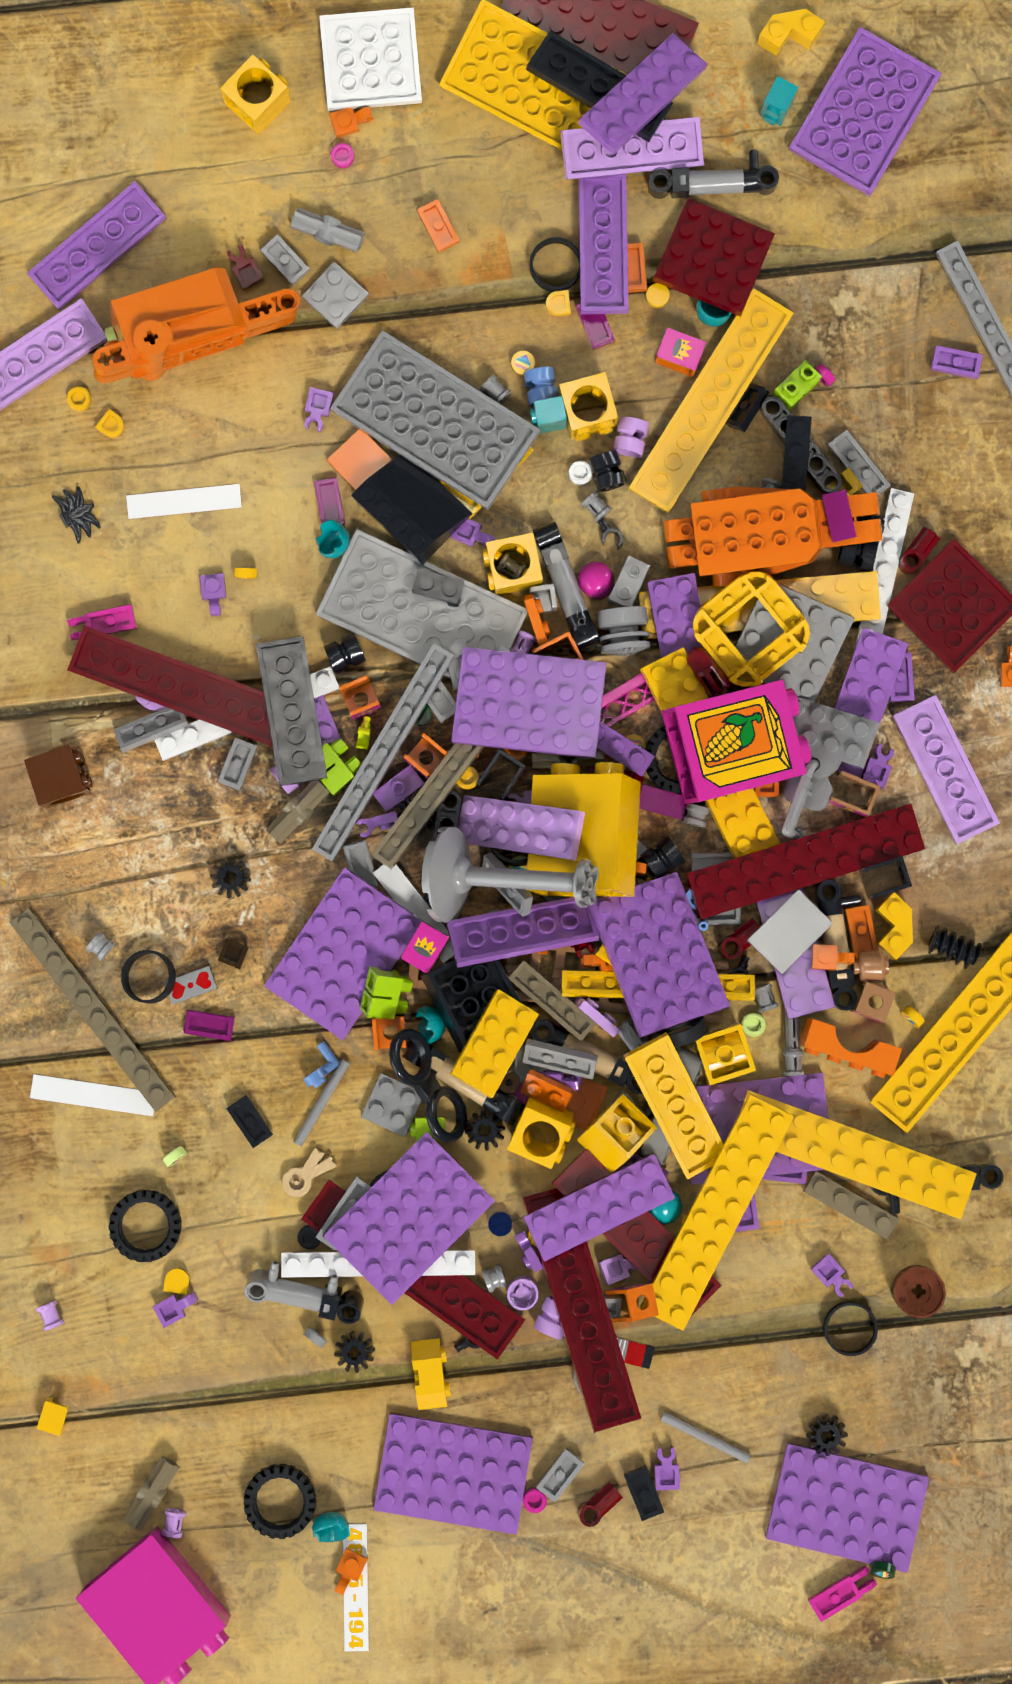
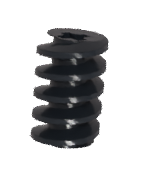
(954, 948)

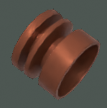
(929, 1301)

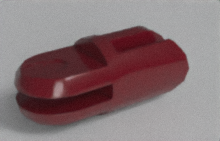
(703, 665)

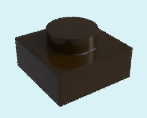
(233, 953)

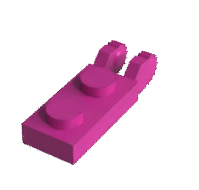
(106, 621)
(840, 1594)

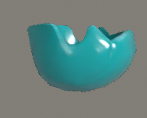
(711, 315)
(333, 539)
(432, 1024)
(668, 1211)
(330, 1527)

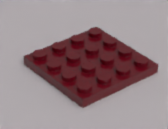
(713, 257)
(953, 606)

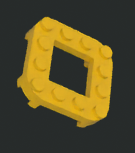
(773, 655)

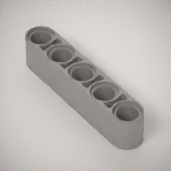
(657, 1142)

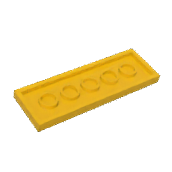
(675, 1104)

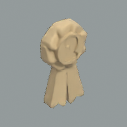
(298, 1180)

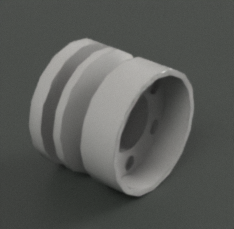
(623, 628)

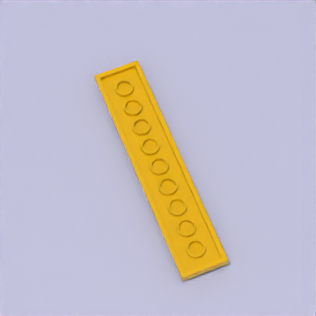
(710, 401)
(850, 593)
(736, 814)
(949, 1042)
(874, 1161)
(718, 1210)

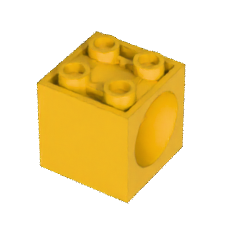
(255, 115)
(595, 386)
(525, 547)
(724, 1054)
(617, 1133)
(541, 1153)

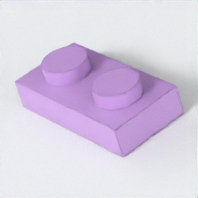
(605, 1021)

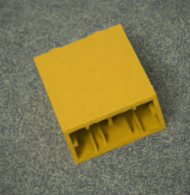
(608, 826)

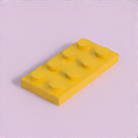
(494, 1043)

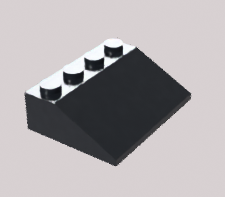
(411, 507)
(464, 994)

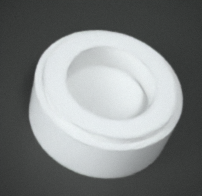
(580, 473)

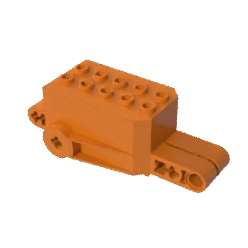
(185, 323)
(760, 530)

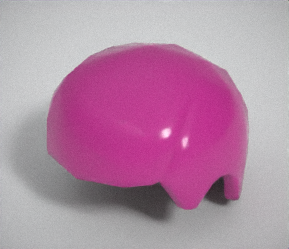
(596, 580)

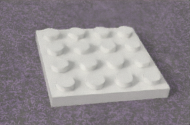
(370, 59)

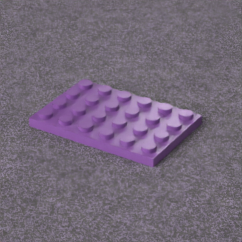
(864, 111)
(529, 702)
(333, 952)
(659, 955)
(725, 1101)
(409, 1218)
(453, 1473)
(847, 1507)

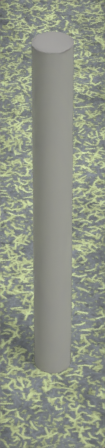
(321, 1103)
(705, 1437)

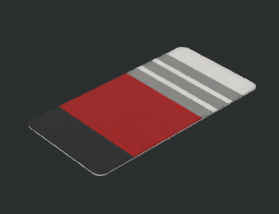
(636, 1353)

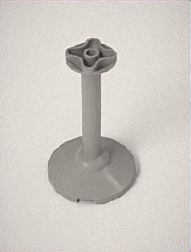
(450, 875)

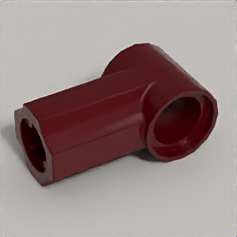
(919, 550)
(739, 938)
(601, 1502)

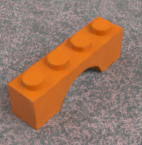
(876, 1056)

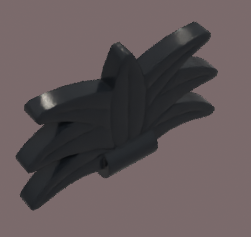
(76, 513)

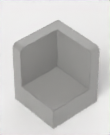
(547, 596)

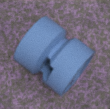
(540, 382)

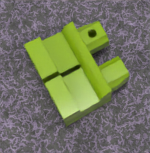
(797, 384)
(342, 772)
(383, 994)

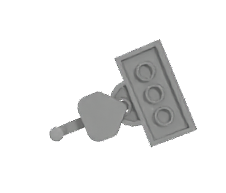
(833, 739)

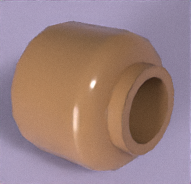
(871, 965)

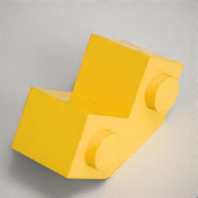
(798, 25)
(899, 917)
(429, 1375)

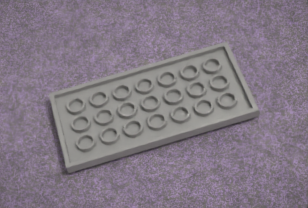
(435, 420)
(376, 601)

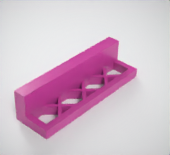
(621, 691)

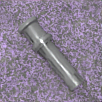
(792, 1053)

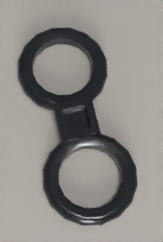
(427, 1085)

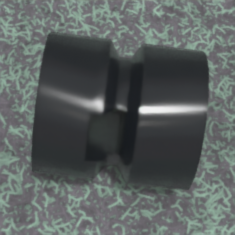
(607, 471)
(860, 555)
(345, 653)
(662, 858)

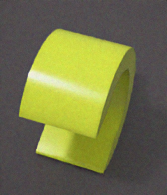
(364, 734)

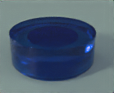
(500, 1223)

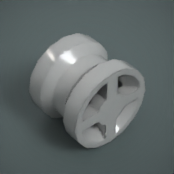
(696, 815)
(100, 946)
(494, 1278)

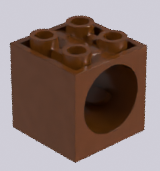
(58, 776)

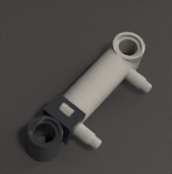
(325, 1301)

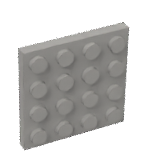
(808, 668)

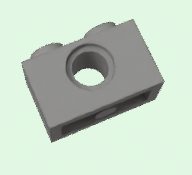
(628, 583)

